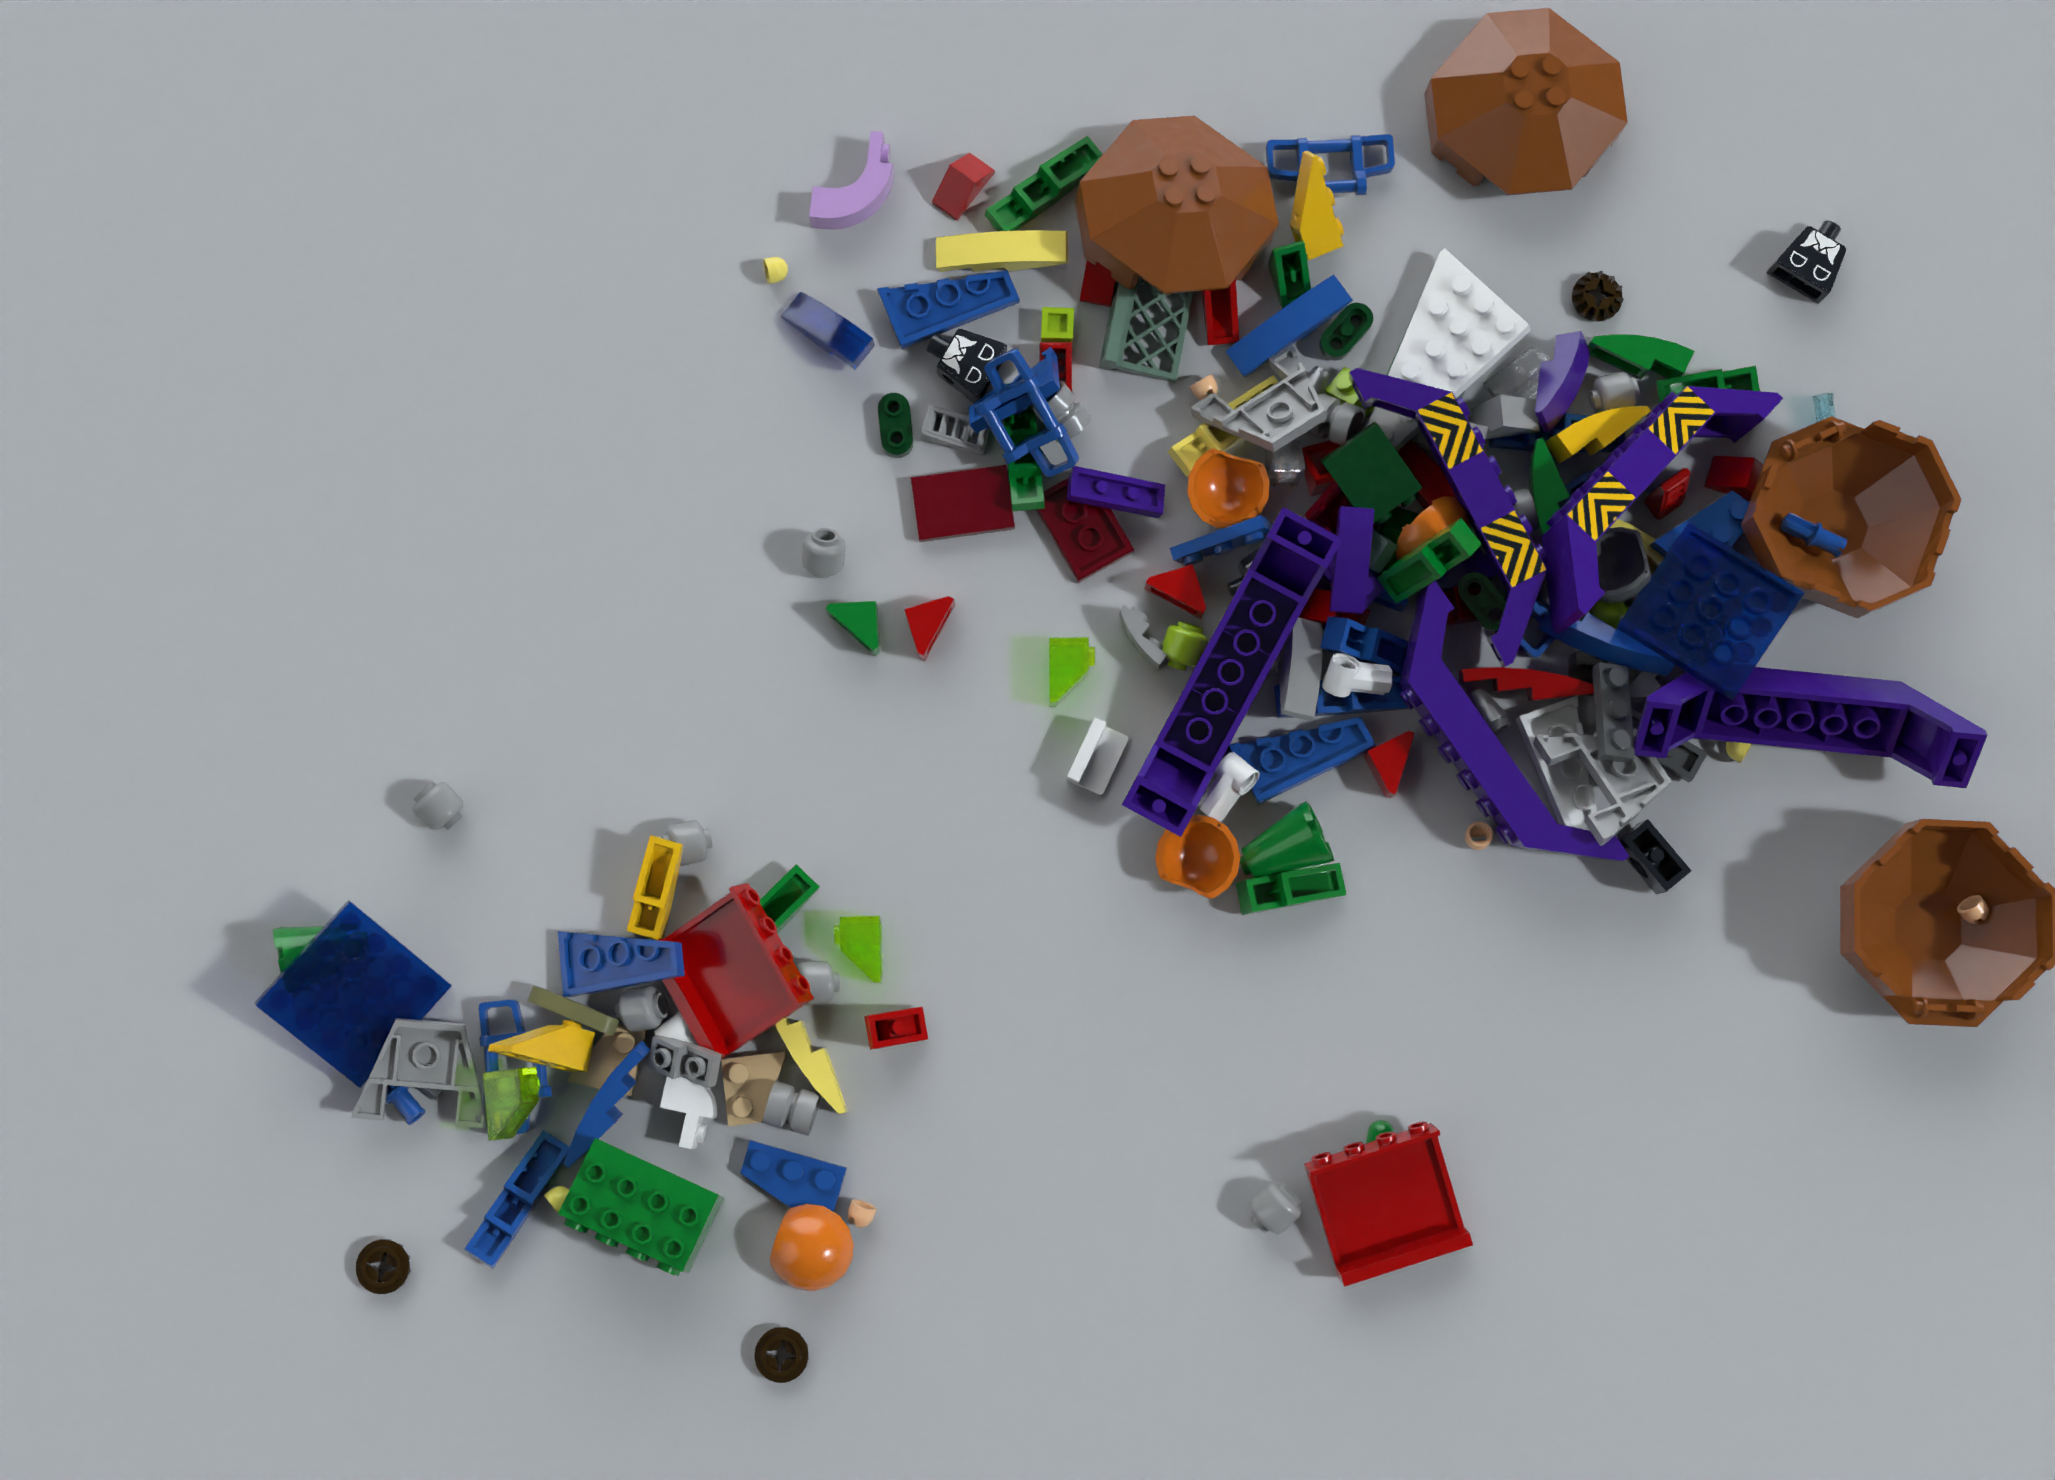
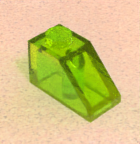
(1068, 666)
(862, 943)
(509, 1100)

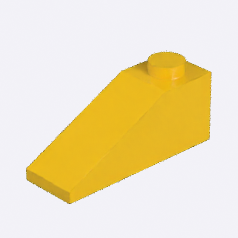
(554, 1046)

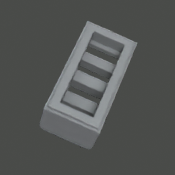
(958, 419)

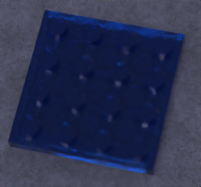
(1710, 610)
(350, 990)

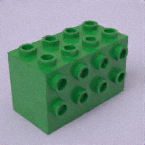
(640, 1208)

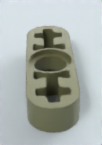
(573, 1010)

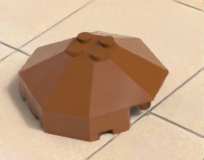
(1525, 103)
(1175, 207)
(1863, 485)
(1915, 945)

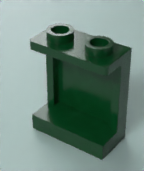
(1372, 473)

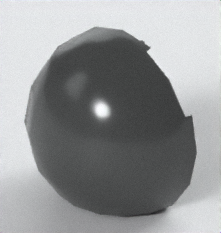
(1621, 564)

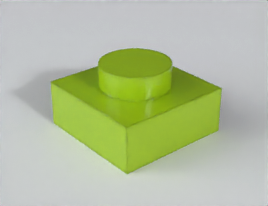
(1057, 324)

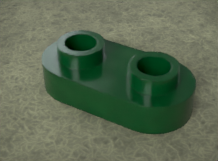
(1344, 332)
(895, 424)
(1481, 604)

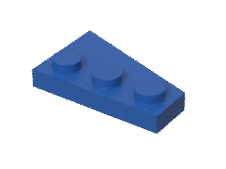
(1048, 376)
(1719, 520)
(1222, 541)
(793, 1176)

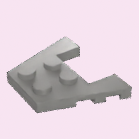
(1275, 414)
(1625, 785)
(425, 1057)

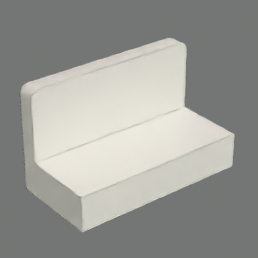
(1097, 757)

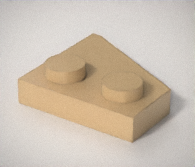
(608, 1055)
(749, 1084)

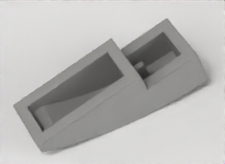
(1301, 670)

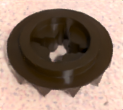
(1585, 303)
(370, 1276)
(768, 1364)

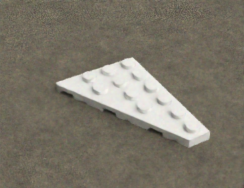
(1450, 339)

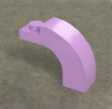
(858, 201)

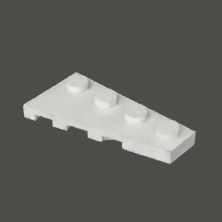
(1565, 781)

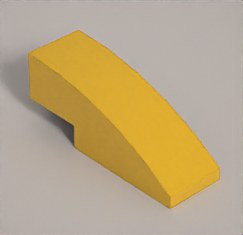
(1594, 431)
(655, 888)

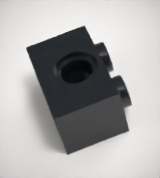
(1653, 857)

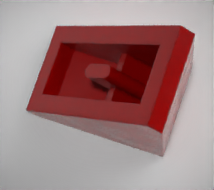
(961, 185)
(1734, 474)
(1180, 589)
(927, 622)
(1388, 762)

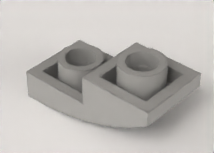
(1136, 627)
(684, 1059)

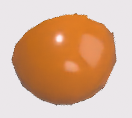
(1227, 488)
(1429, 522)
(1201, 859)
(811, 1248)

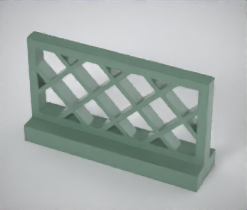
(1119, 327)

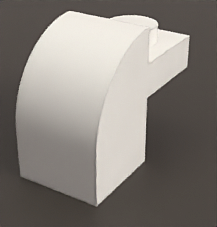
(693, 1100)

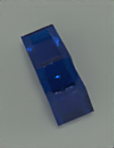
(829, 330)

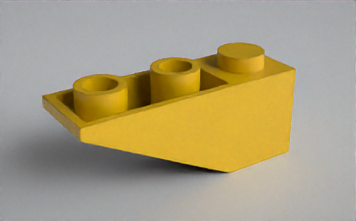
(1312, 210)

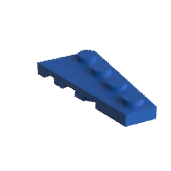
(937, 307)
(1302, 755)
(611, 962)

